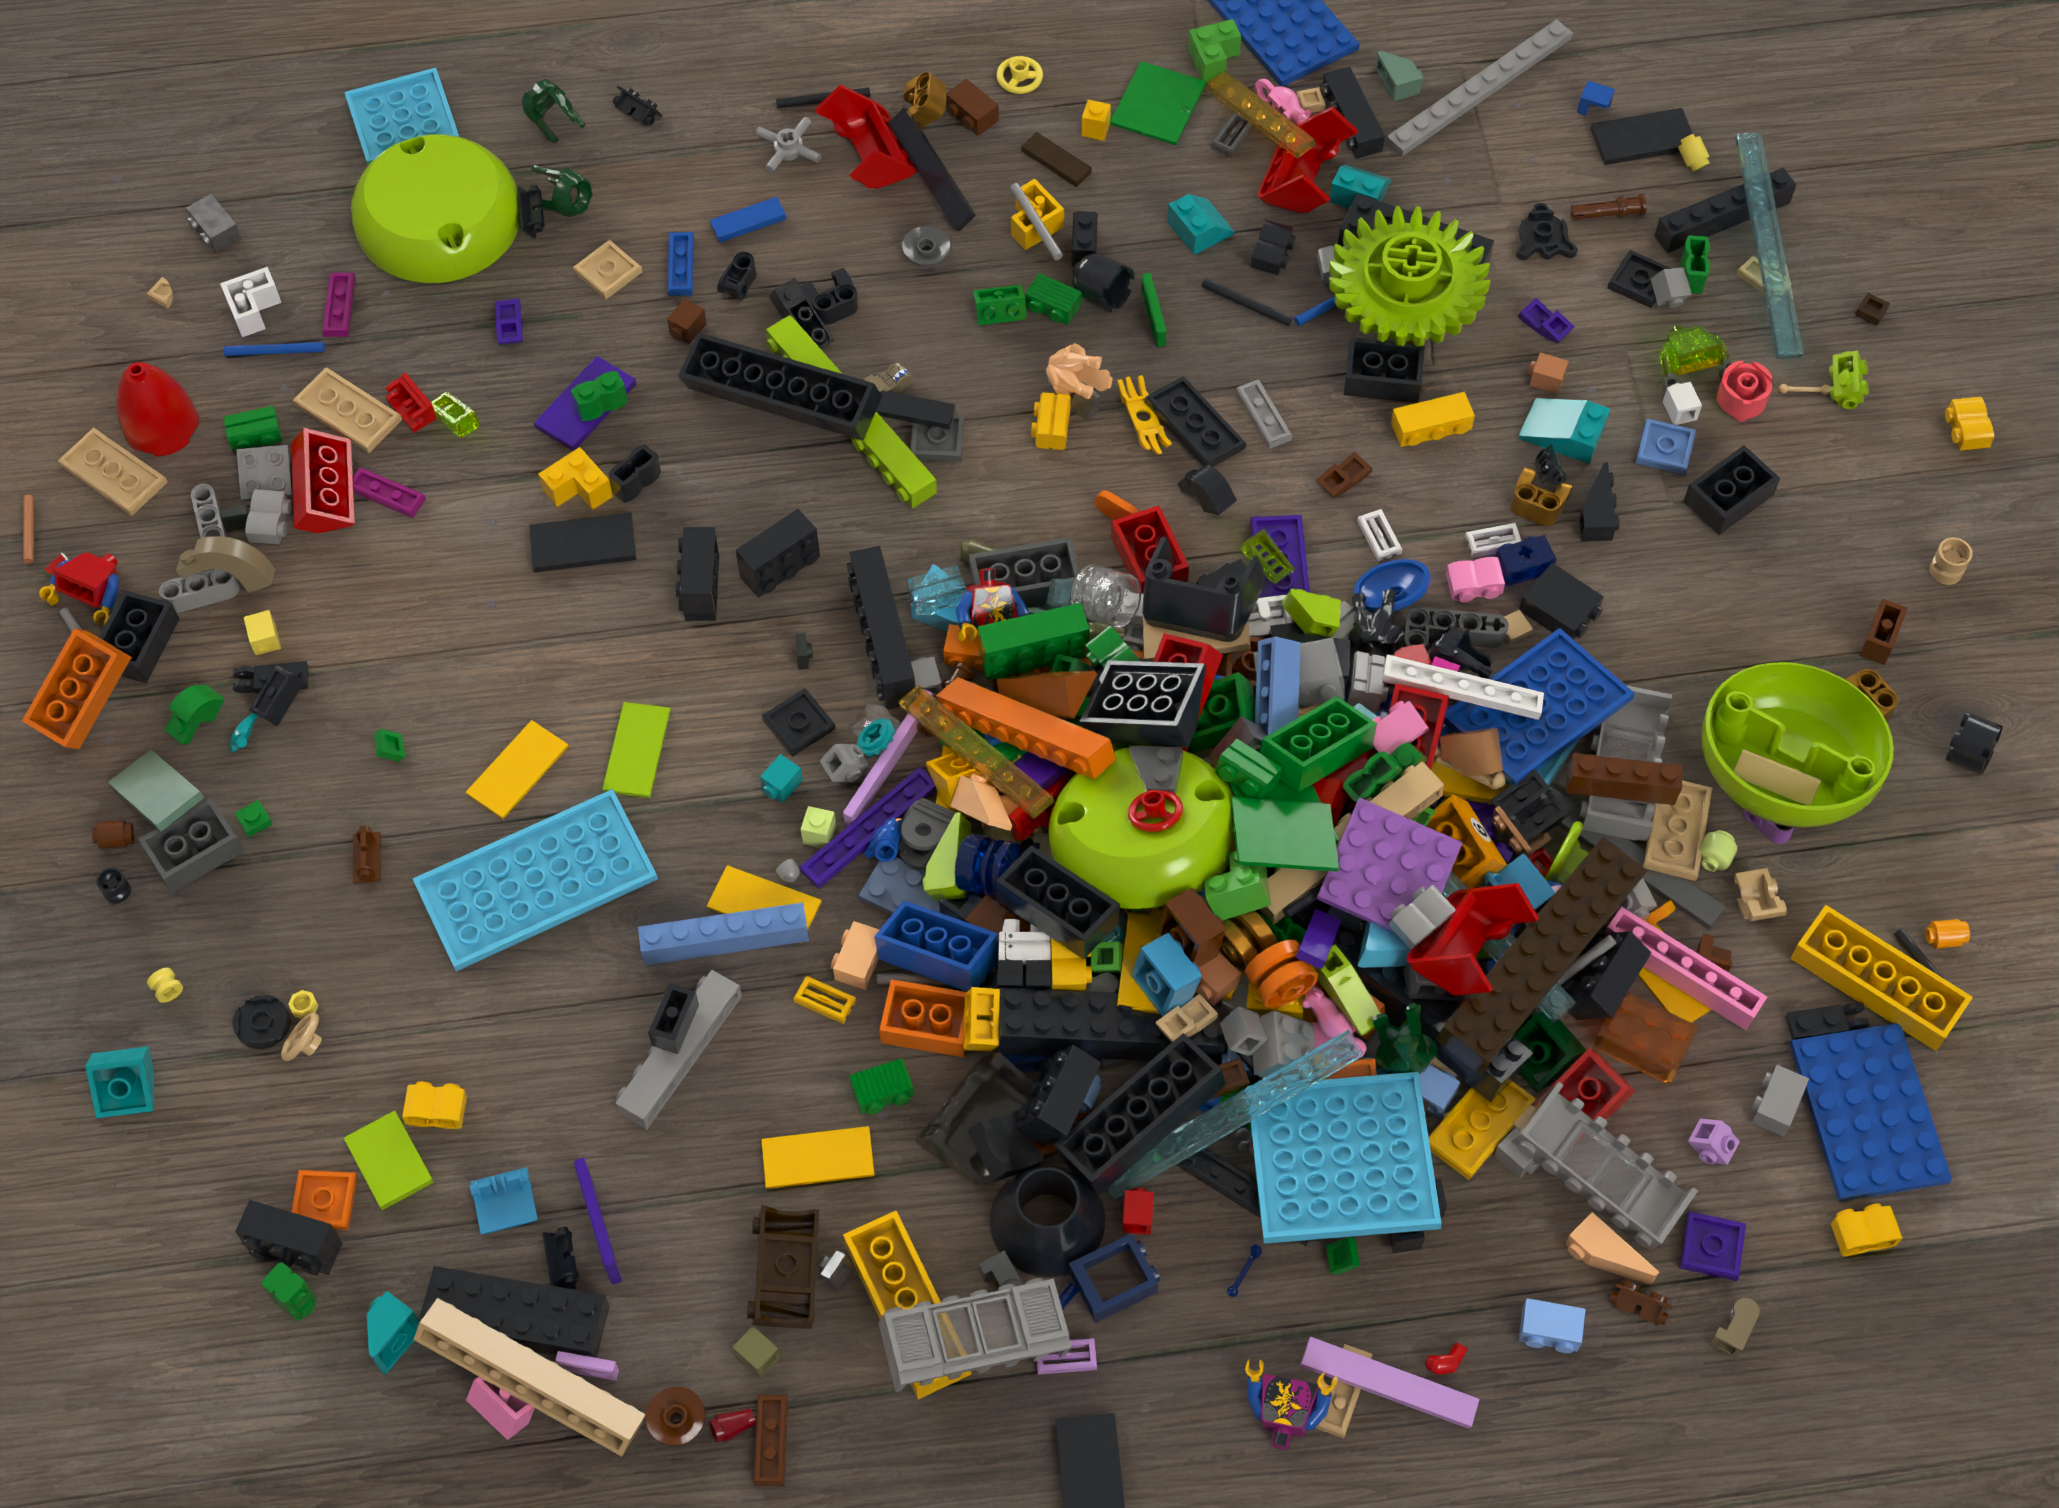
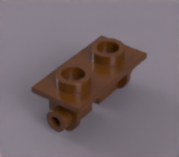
(366, 856)
(1652, 1305)

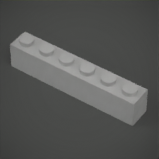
(663, 1070)

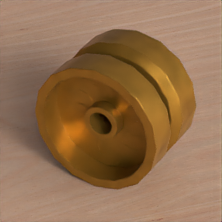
(1245, 939)

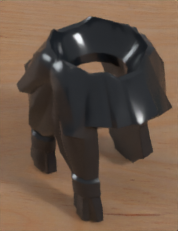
(1375, 631)
(1456, 647)

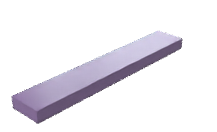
(881, 769)
(1390, 1382)

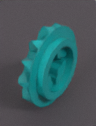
(879, 731)

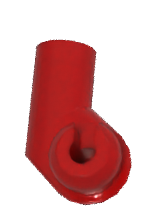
(1446, 1363)

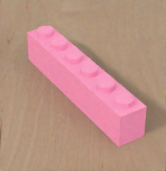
(1692, 972)

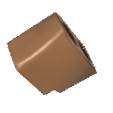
(1473, 751)

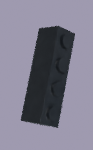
(1347, 97)

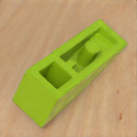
(940, 869)

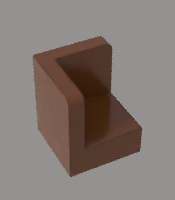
(1716, 955)

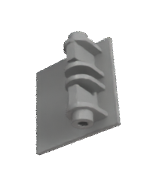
(264, 470)

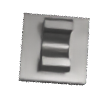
(836, 1270)

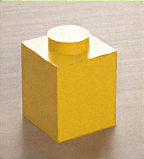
(1096, 120)

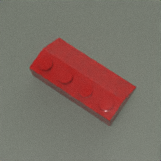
(322, 482)

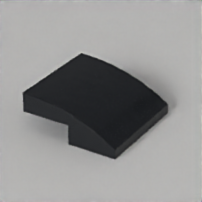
(1531, 806)

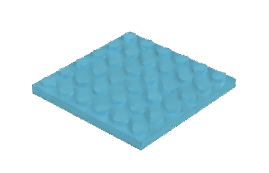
(1346, 1161)

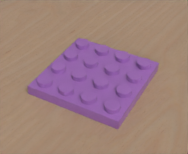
(1385, 863)

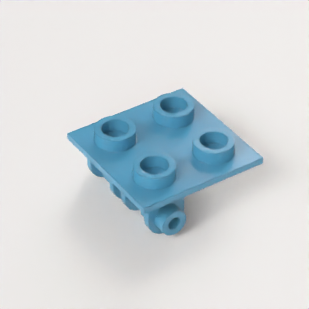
(1529, 878)
(504, 1201)

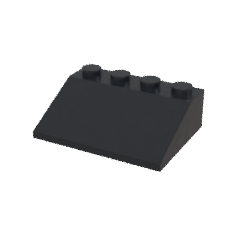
(1146, 703)

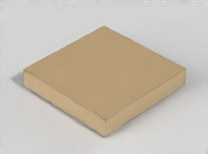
(607, 269)

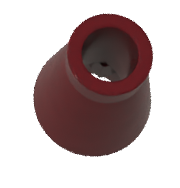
(729, 1425)

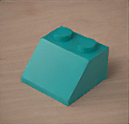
(1354, 180)
(1197, 222)
(121, 1081)
(390, 1330)

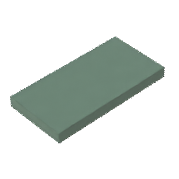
(156, 790)

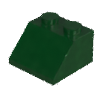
(1552, 1047)

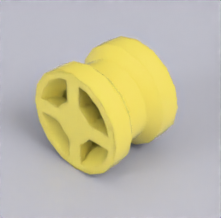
(165, 985)

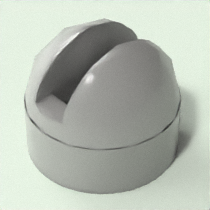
(788, 871)

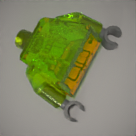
(1691, 351)

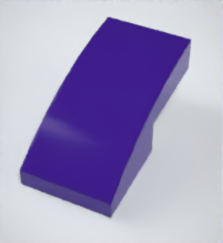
(509, 321)
(1543, 321)

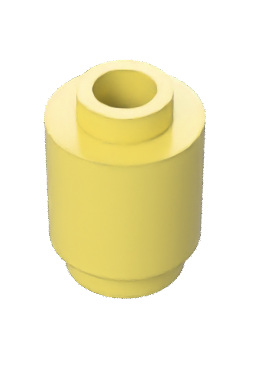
(1694, 152)

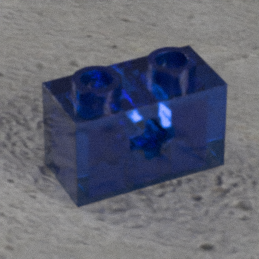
(1525, 559)

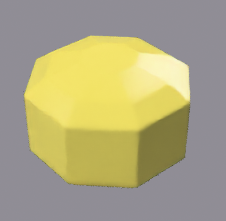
(302, 1004)

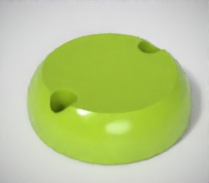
(435, 209)
(1803, 722)
(1134, 866)

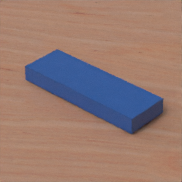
(747, 219)
(680, 264)

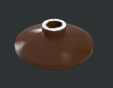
(674, 1402)

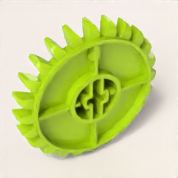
(1408, 278)

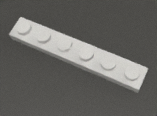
(1463, 687)

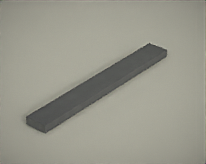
(1679, 890)

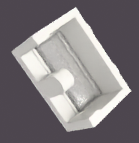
(1267, 612)

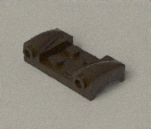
(785, 1268)

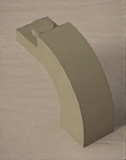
(231, 556)

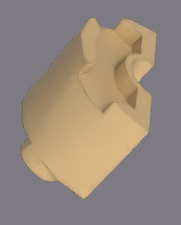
(1758, 895)

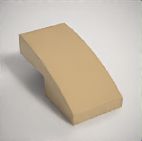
(1187, 1019)

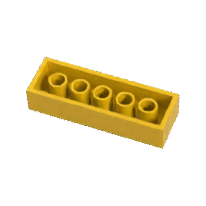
(1881, 977)
(893, 1275)

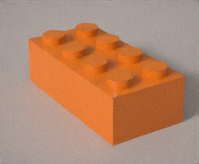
(76, 689)

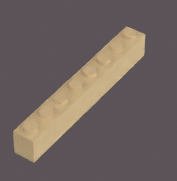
(1406, 797)
(529, 1376)

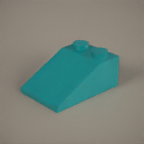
(1567, 424)

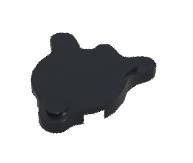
(1544, 234)

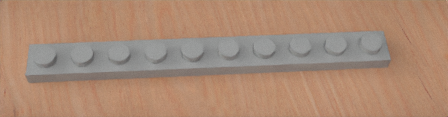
(1479, 88)

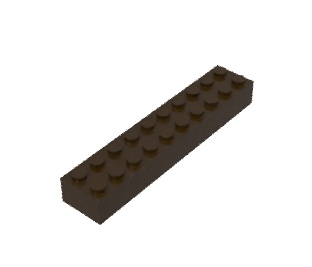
(1541, 955)

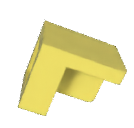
(262, 632)

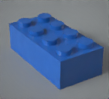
(937, 946)

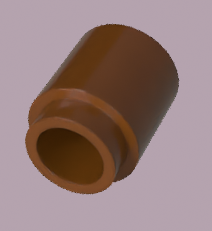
(113, 834)

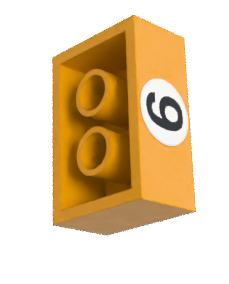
(1477, 852)

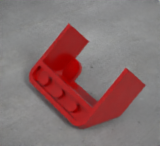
(868, 128)
(1291, 179)
(1451, 949)

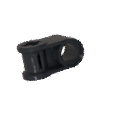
(736, 278)

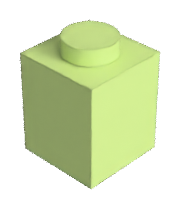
(818, 827)

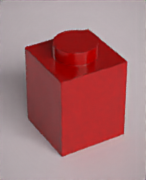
(1138, 1211)

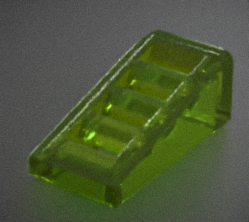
(456, 415)
(1268, 545)

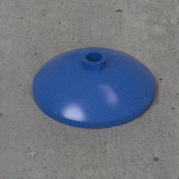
(1405, 576)

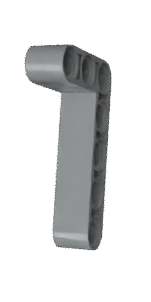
(209, 581)

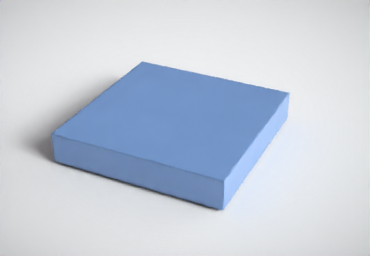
(1666, 446)

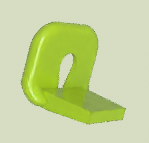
(1568, 857)

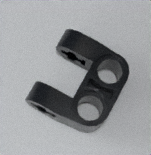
(836, 302)

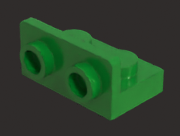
(1000, 304)

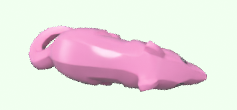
(1282, 100)
(1329, 1017)

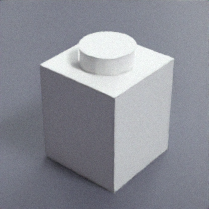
(1682, 403)

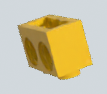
(981, 1019)

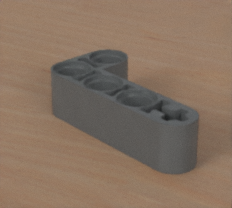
(1487, 631)

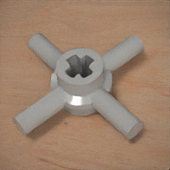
(788, 144)

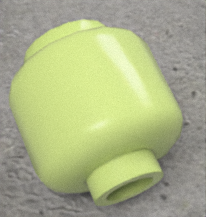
(1717, 850)

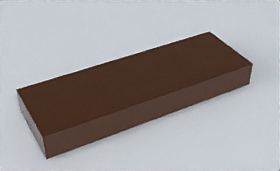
(770, 1440)

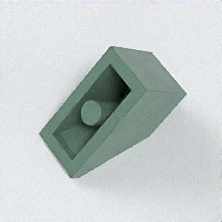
(1398, 75)

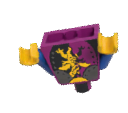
(1287, 1404)

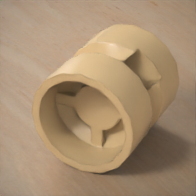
(1950, 561)

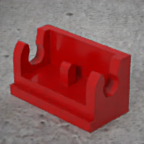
(410, 403)

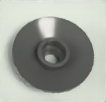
(924, 239)

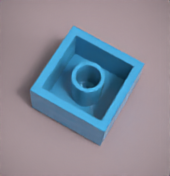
(1166, 974)

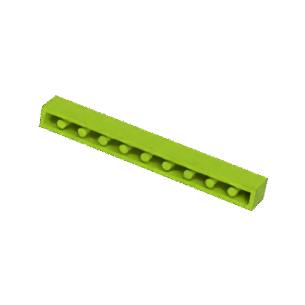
(881, 444)

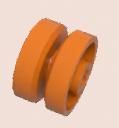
(1280, 974)

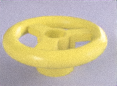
(1020, 71)

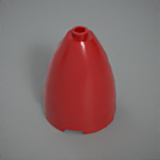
(154, 410)

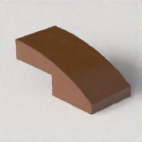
(1345, 475)

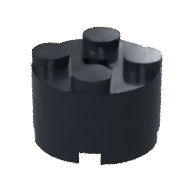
(1974, 743)

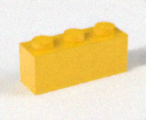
(1432, 419)

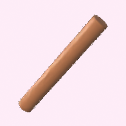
(28, 529)

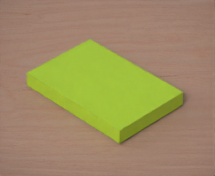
(388, 1160)

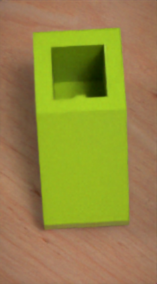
(1313, 613)

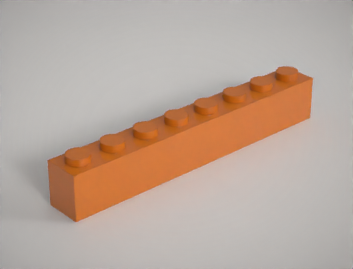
(1028, 728)

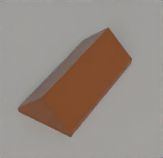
(1049, 692)

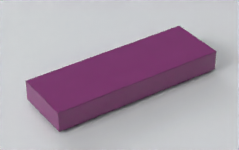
(339, 304)
(387, 492)

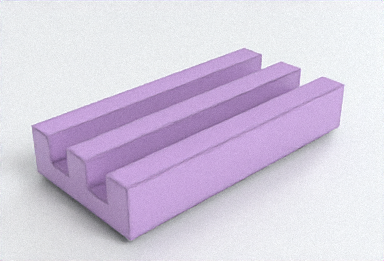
(588, 1365)
(1071, 1367)

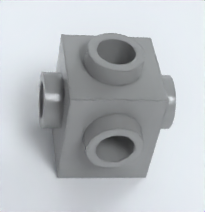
(844, 763)

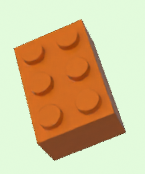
(924, 1018)

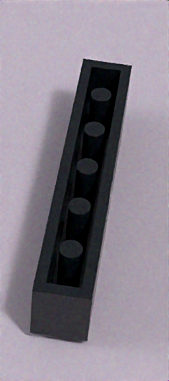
(1717, 213)

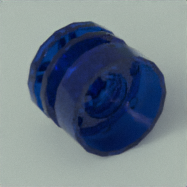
(983, 862)

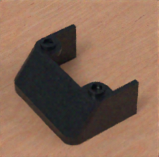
(1196, 608)

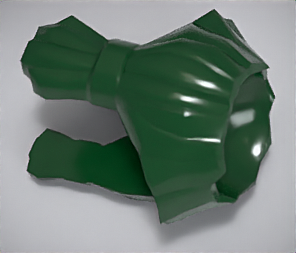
(541, 99)
(561, 199)
(1412, 1047)

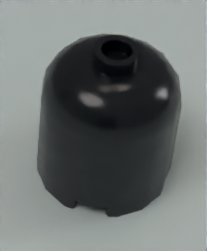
(1102, 281)

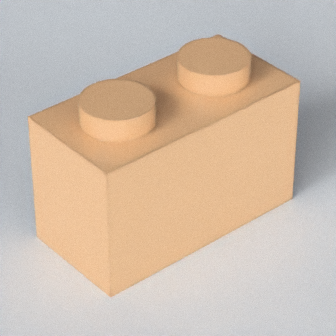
(857, 956)

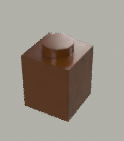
(686, 321)

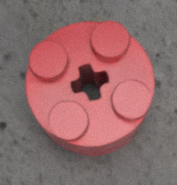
(1744, 390)

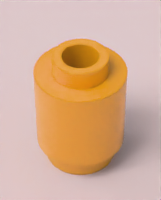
(1947, 933)

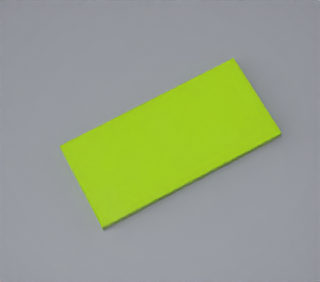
(636, 749)

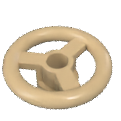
(302, 1038)

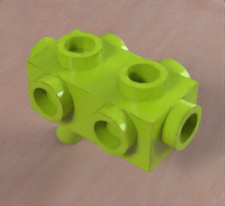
(1848, 379)

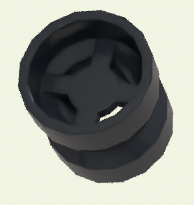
(113, 885)

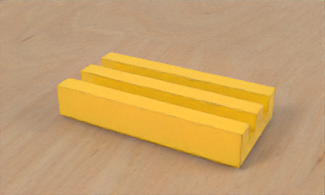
(823, 1010)

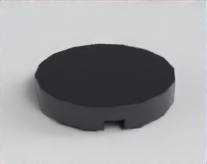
(261, 1022)

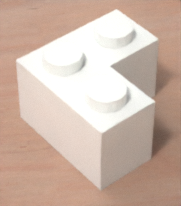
(248, 296)

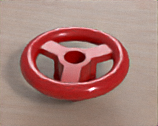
(1154, 807)

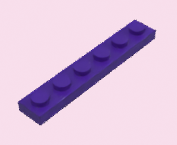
(858, 834)

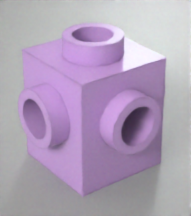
(1713, 1141)

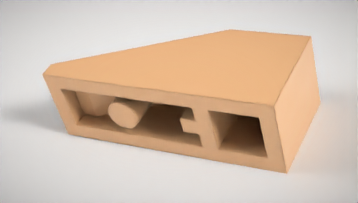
(980, 801)
(1604, 1249)

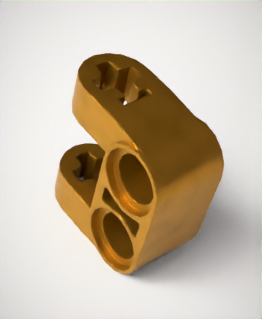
(928, 97)
(1537, 503)
(1877, 690)

